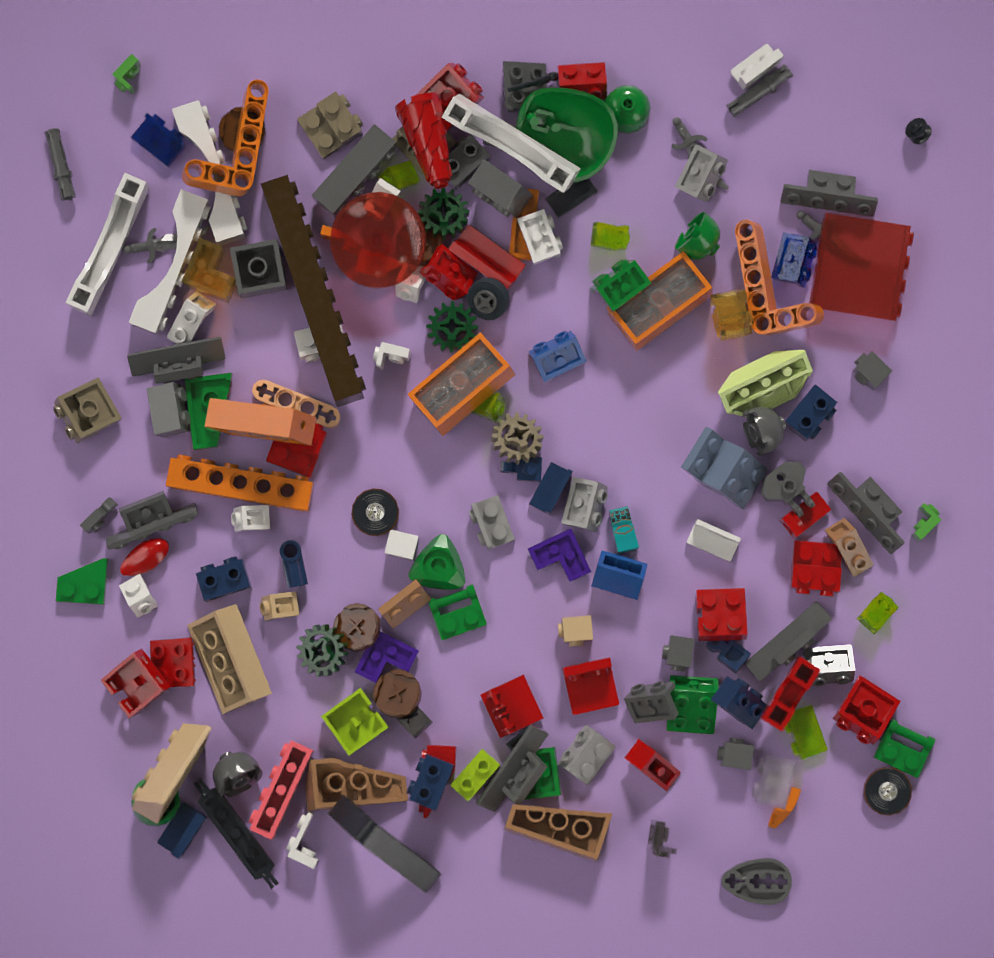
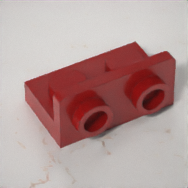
(449, 273)

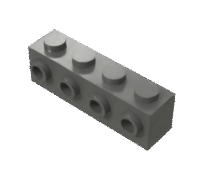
(355, 170)

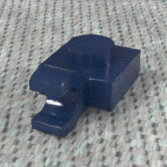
(525, 471)

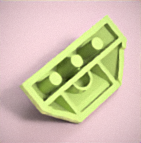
(766, 381)

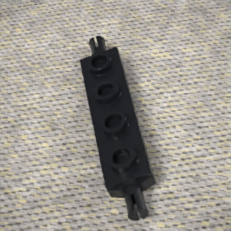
(236, 833)

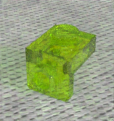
(400, 175)
(610, 236)
(491, 407)
(877, 612)

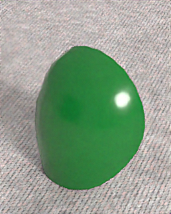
(572, 126)

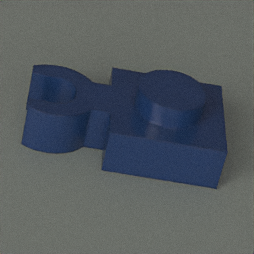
(731, 654)

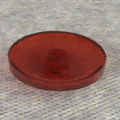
(378, 240)

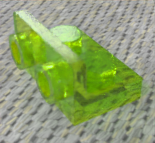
(805, 733)

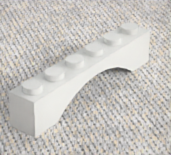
(485, 125)
(224, 217)
(117, 227)
(151, 309)

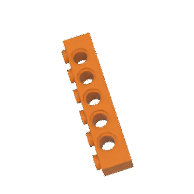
(178, 479)

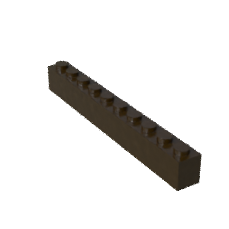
(312, 291)

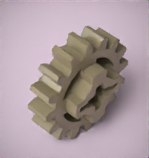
(520, 429)

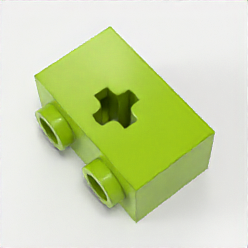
(475, 774)

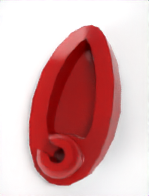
(145, 557)

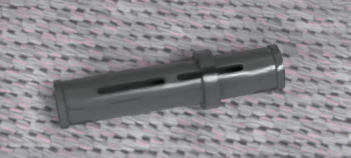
(758, 91)
(61, 169)

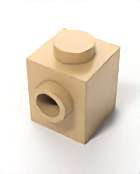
(576, 630)

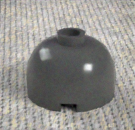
(763, 429)
(235, 772)

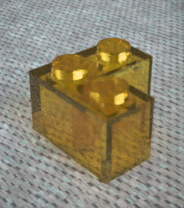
(203, 272)

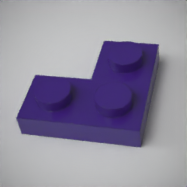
(563, 549)
(382, 651)

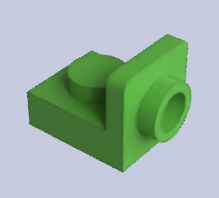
(126, 70)
(924, 526)

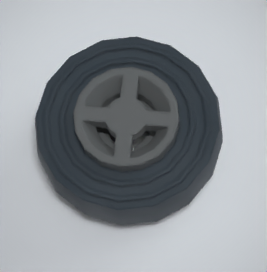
(482, 305)

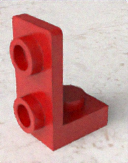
(796, 525)

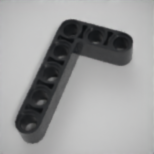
(383, 844)

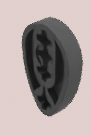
(762, 867)

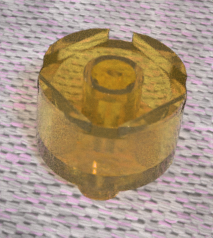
(730, 314)

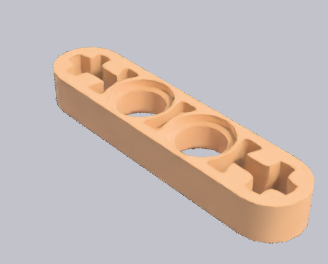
(297, 401)

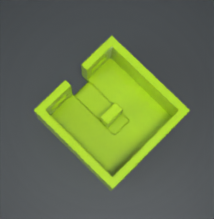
(354, 722)

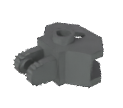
(786, 490)

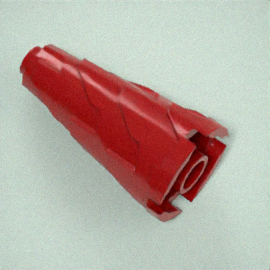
(426, 135)

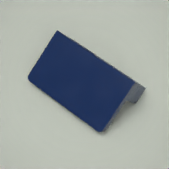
(550, 488)
(182, 830)

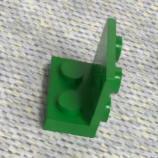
(620, 284)
(694, 704)

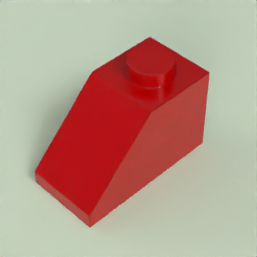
(652, 765)

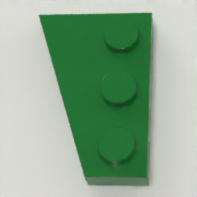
(198, 395)

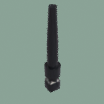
(543, 79)

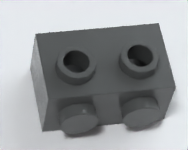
(466, 160)
(168, 409)

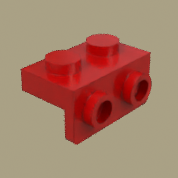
(584, 77)

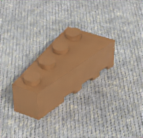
(563, 829)

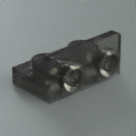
(657, 835)

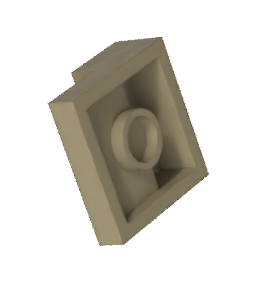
(331, 124)
(86, 410)

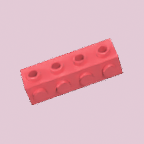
(281, 790)

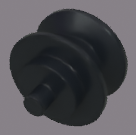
(918, 131)

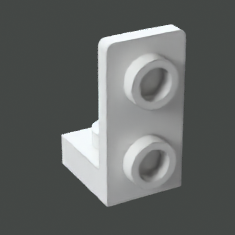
(190, 318)
(305, 855)

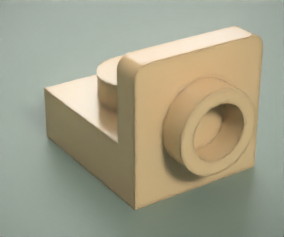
(279, 606)

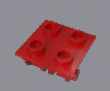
(174, 660)
(511, 706)

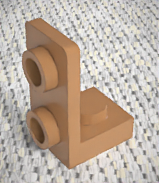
(849, 546)

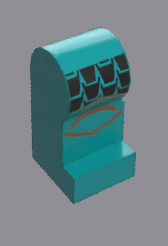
(623, 530)

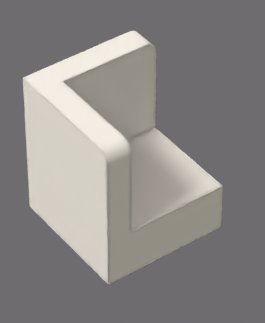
(401, 545)

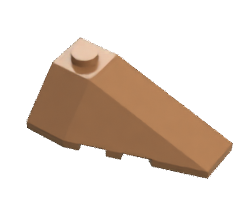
(364, 786)

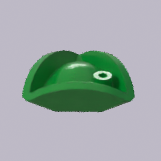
(438, 565)

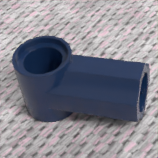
(293, 567)

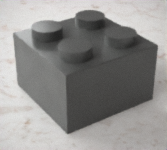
(503, 191)
(258, 268)

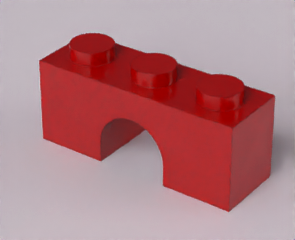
(789, 693)

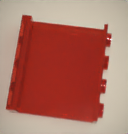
(861, 266)

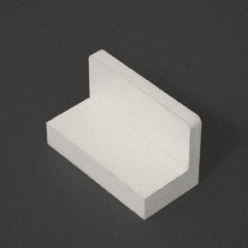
(713, 540)

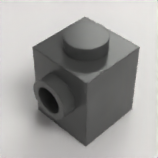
(870, 370)
(678, 652)
(735, 754)

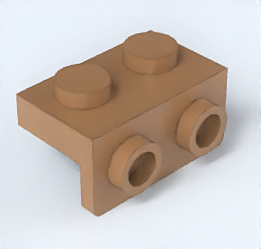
(404, 604)

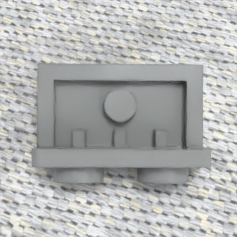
(586, 754)

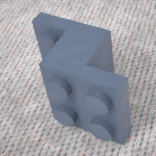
(724, 468)

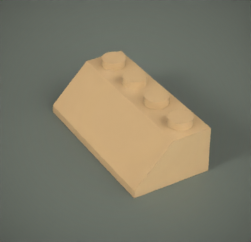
(229, 658)
(170, 771)

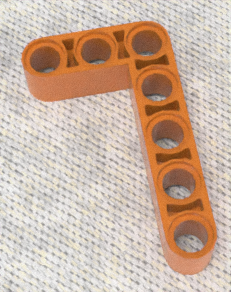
(242, 148)
(765, 287)

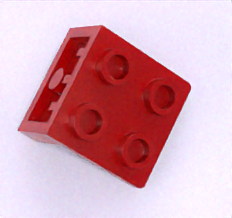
(590, 686)

